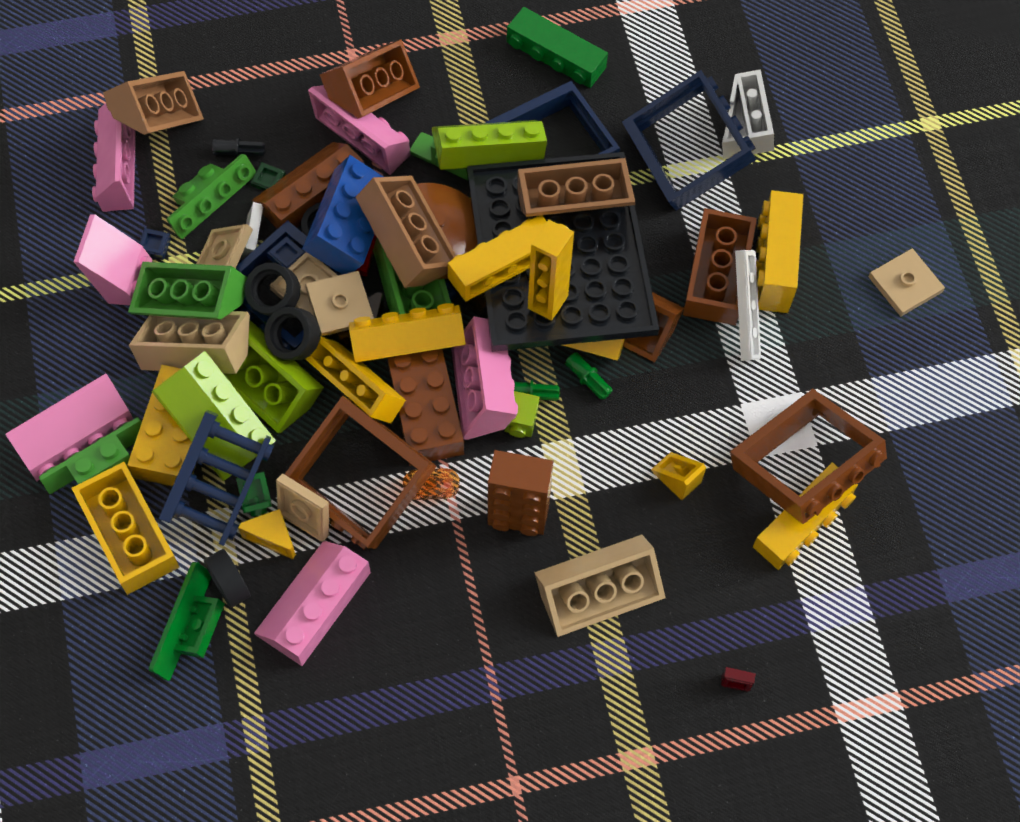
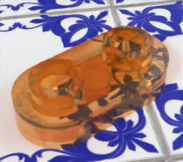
(432, 487)

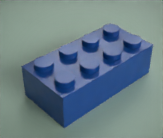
(340, 228)

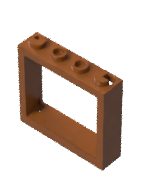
(786, 424)
(320, 440)

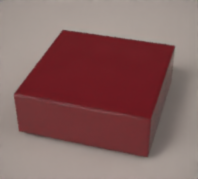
(738, 679)

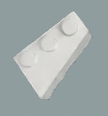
(751, 108)

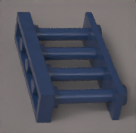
(198, 455)

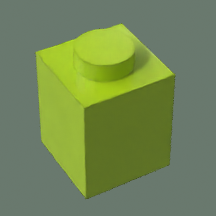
(526, 416)

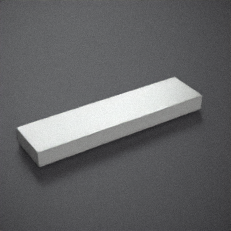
(748, 305)

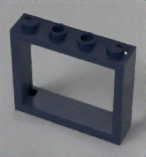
(556, 100)
(666, 104)
(259, 257)

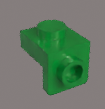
(258, 495)

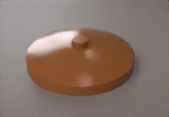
(453, 214)

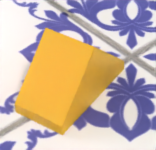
(679, 473)
(270, 532)

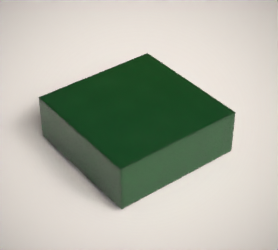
(267, 176)

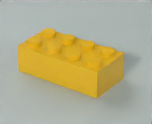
(778, 250)
(160, 441)
(125, 528)

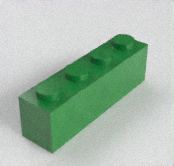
(556, 47)

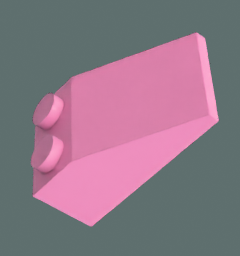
(110, 260)

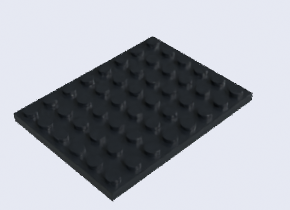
(608, 272)

